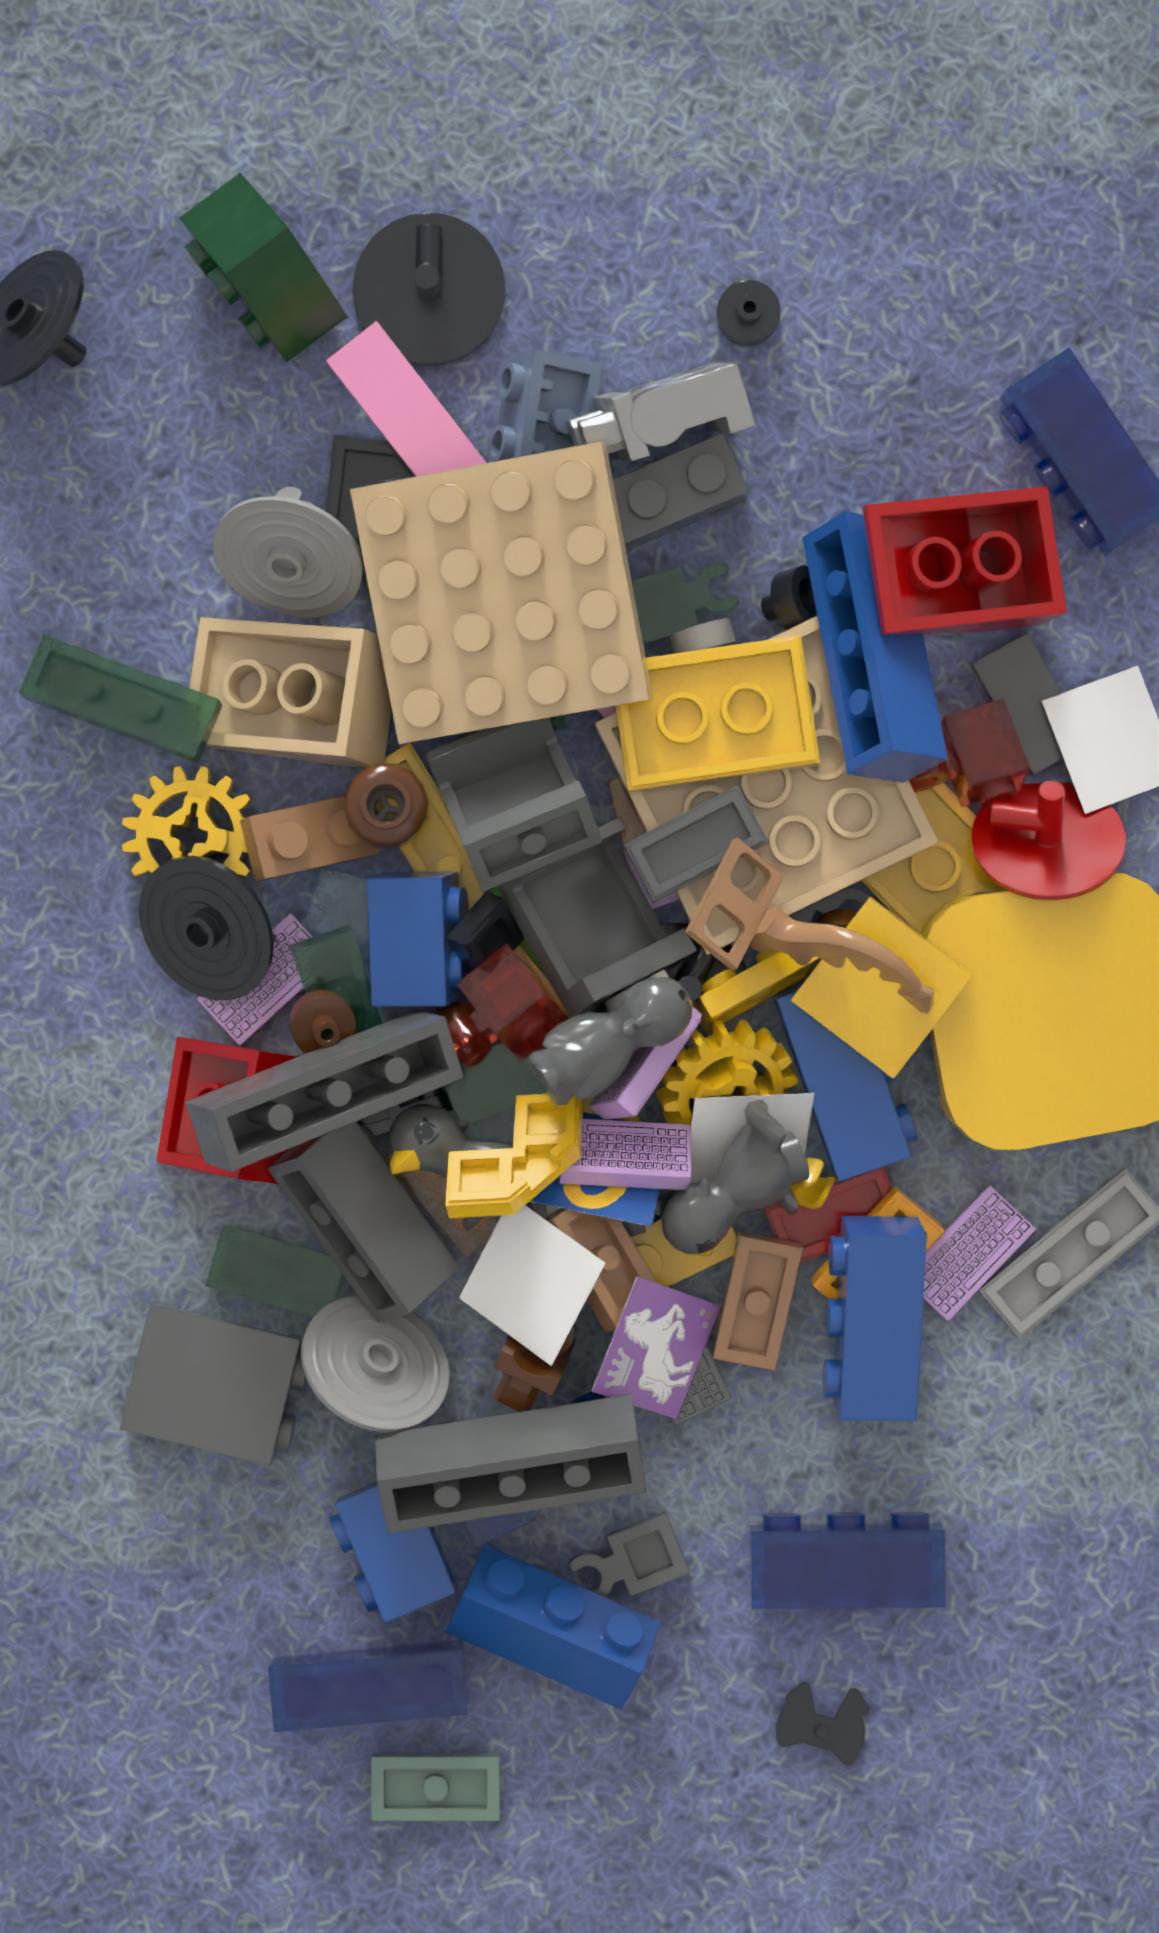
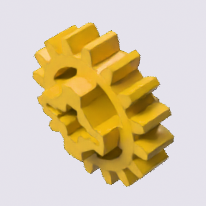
(163, 829)
(724, 1068)

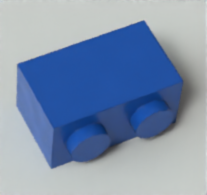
(409, 938)
(398, 1568)

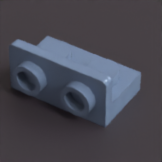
(537, 398)

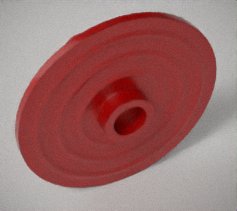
(1047, 844)

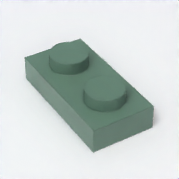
(435, 1787)

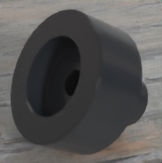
(743, 327)
(790, 598)

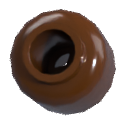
(377, 784)

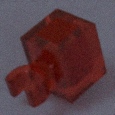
(982, 756)
(508, 1007)

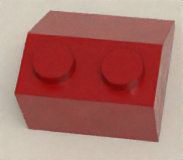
(197, 1070)

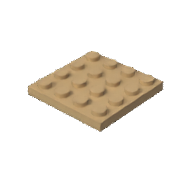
(502, 593)
(817, 818)

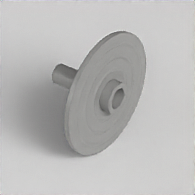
(288, 555)
(374, 1371)

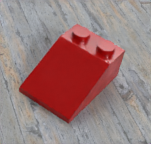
(965, 562)

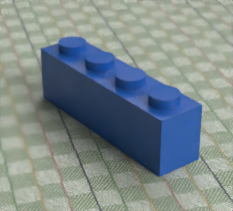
(876, 680)

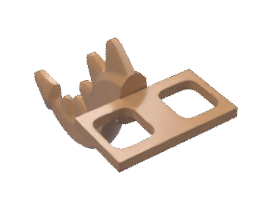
(776, 931)

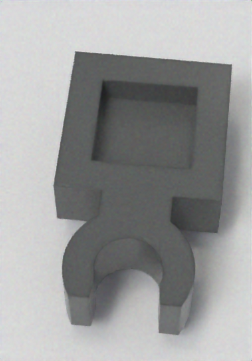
(640, 1555)

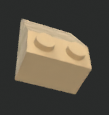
(294, 690)

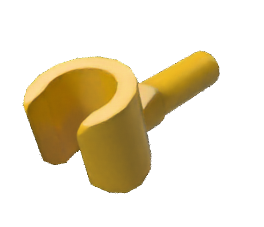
(816, 1189)

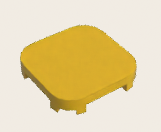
(1057, 1018)

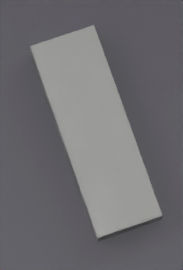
(1071, 1253)

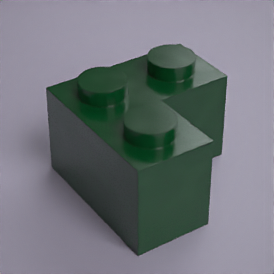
(260, 263)

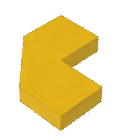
(508, 1178)

